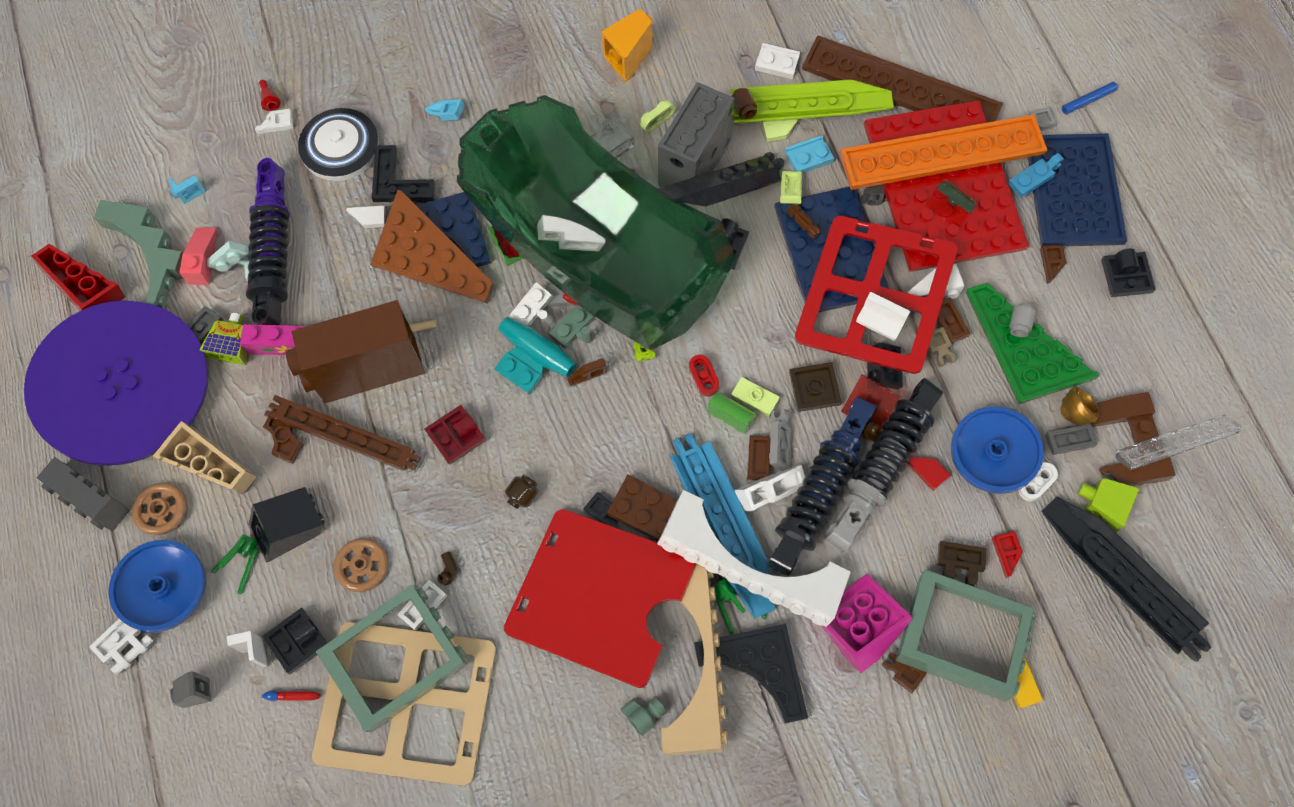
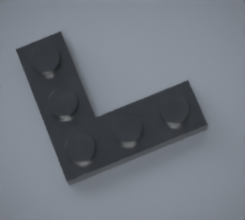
(384, 183)

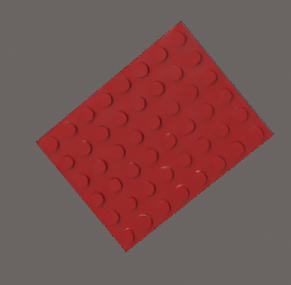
(922, 209)

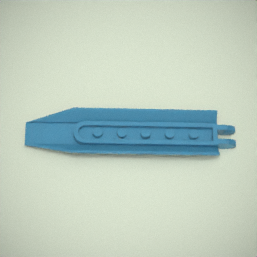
(705, 478)

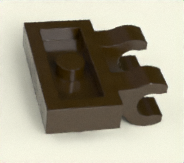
(961, 557)

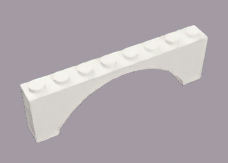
(808, 595)

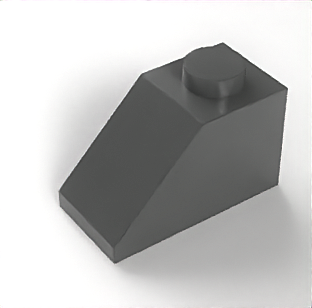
(190, 690)

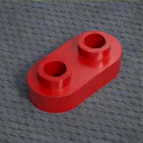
(704, 376)

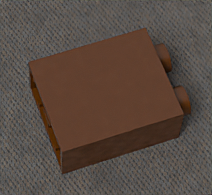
(355, 352)

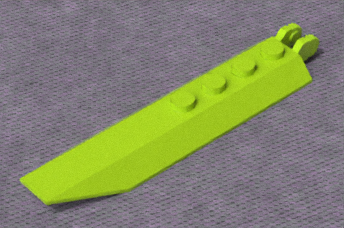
(815, 100)

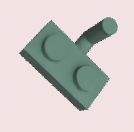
(573, 326)

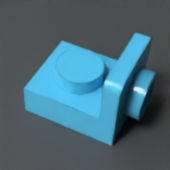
(187, 190)

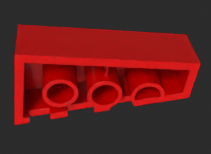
(75, 279)

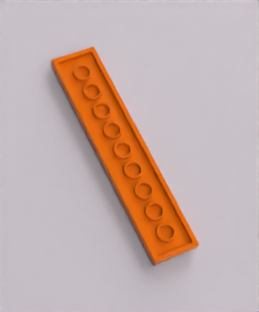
(942, 151)

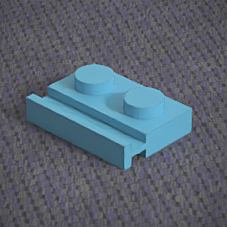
(809, 154)

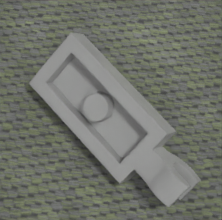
(780, 440)

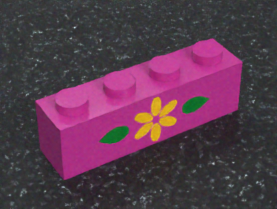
(267, 339)

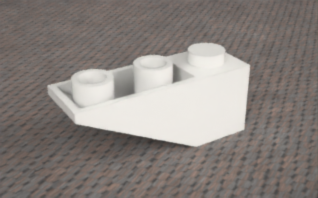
(953, 289)

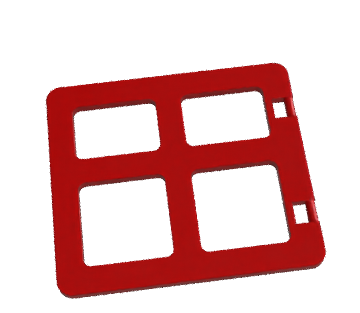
(824, 281)

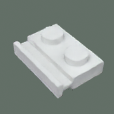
(777, 61)

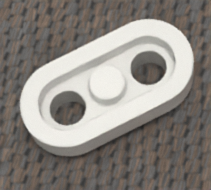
(1039, 484)

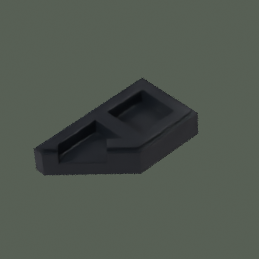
(598, 508)

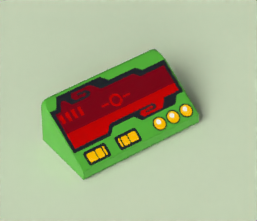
(506, 250)

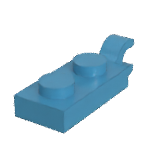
(1035, 175)

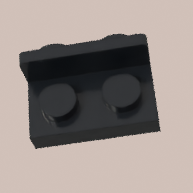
(883, 375)

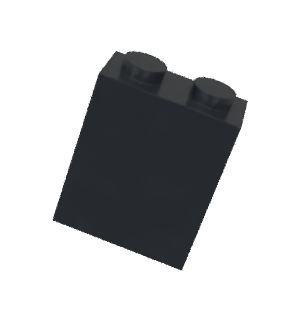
(285, 522)

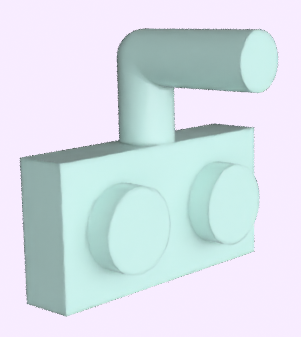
(228, 256)

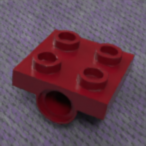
(455, 434)

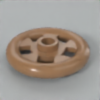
(145, 498)
(374, 577)

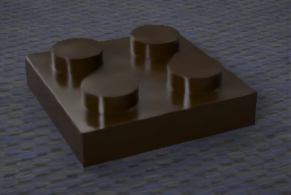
(815, 387)

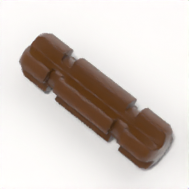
(804, 221)

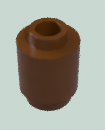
(744, 103)

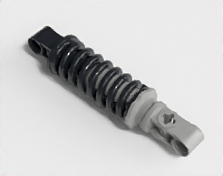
(883, 462)

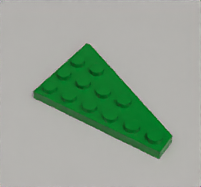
(1031, 363)

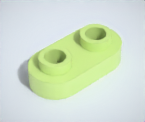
(657, 116)

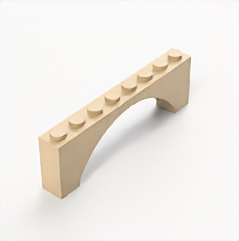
(700, 724)

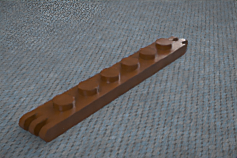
(342, 434)

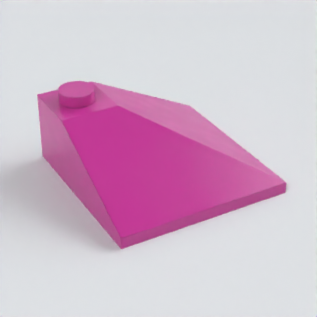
(866, 623)

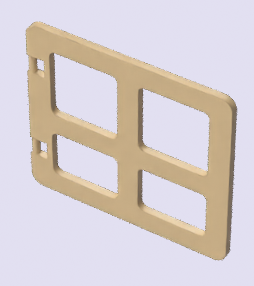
(392, 762)

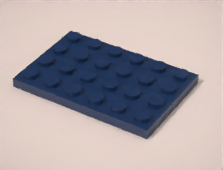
(1083, 197)
(805, 251)

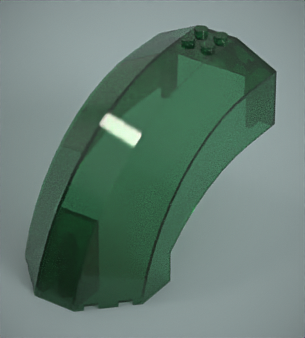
(658, 254)

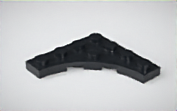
(769, 660)

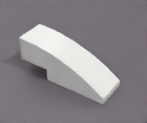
(568, 234)
(770, 488)

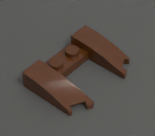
(1138, 412)

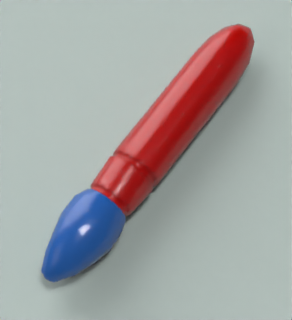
(291, 695)

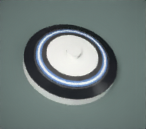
(338, 144)

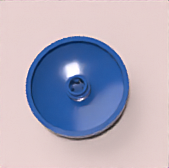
(997, 450)
(157, 586)

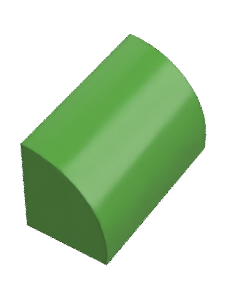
(731, 412)

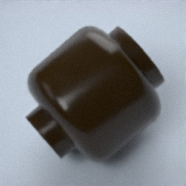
(521, 491)

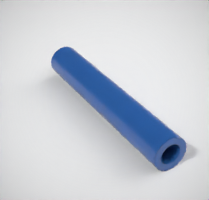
(1089, 98)

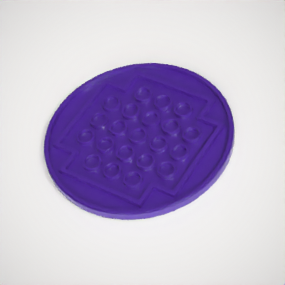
(115, 382)

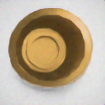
(1079, 407)

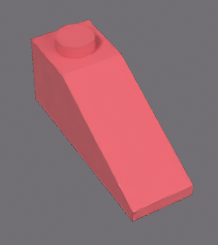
(195, 256)

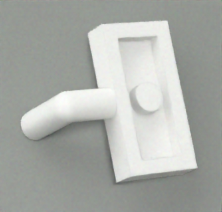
(532, 306)

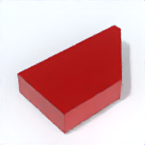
(929, 471)
(1008, 551)

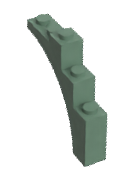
(138, 224)

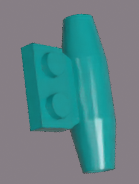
(532, 353)

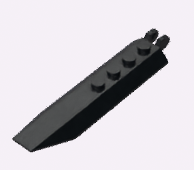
(726, 182)
(1129, 577)

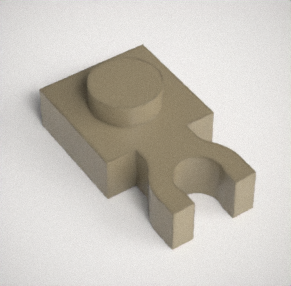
(939, 345)

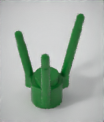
(243, 547)
(726, 592)

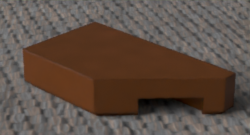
(1053, 260)

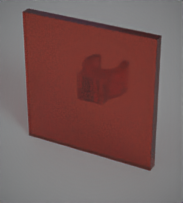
(876, 394)

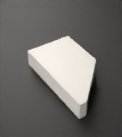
(276, 121)
(369, 216)

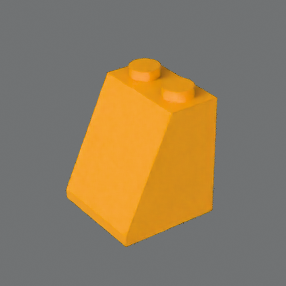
(628, 43)

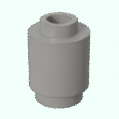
(1022, 320)

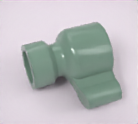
(643, 718)

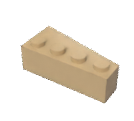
(200, 456)

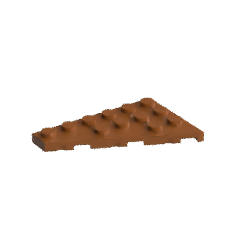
(422, 252)

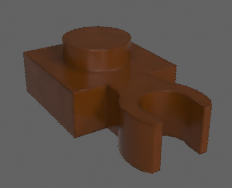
(905, 675)

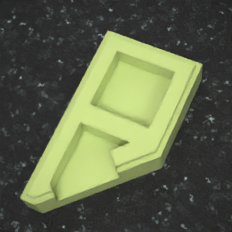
(778, 129)

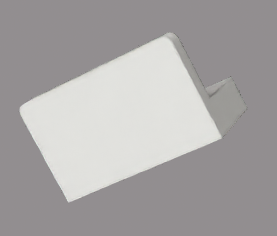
(882, 316)
(252, 644)

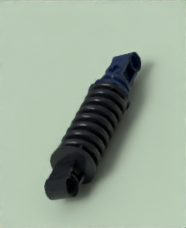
(818, 490)

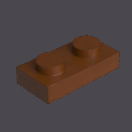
(952, 321)

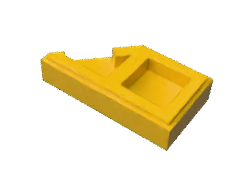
(1028, 690)

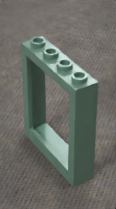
(911, 636)
(367, 719)

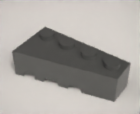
(83, 494)

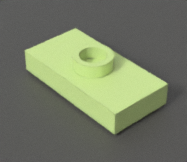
(791, 187)
(755, 396)

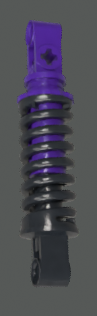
(268, 245)

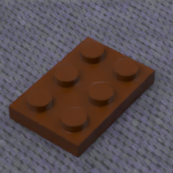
(642, 507)

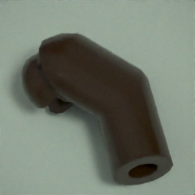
(870, 431)
(450, 570)

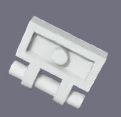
(114, 640)

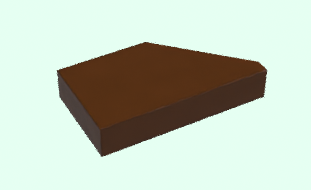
(588, 372)

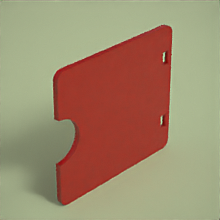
(596, 596)

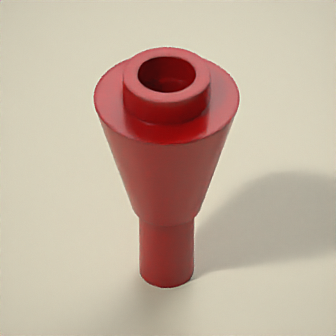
(269, 100)

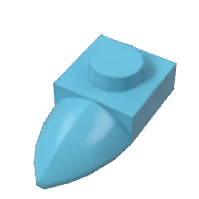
(446, 109)

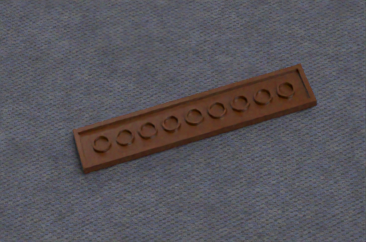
(908, 87)

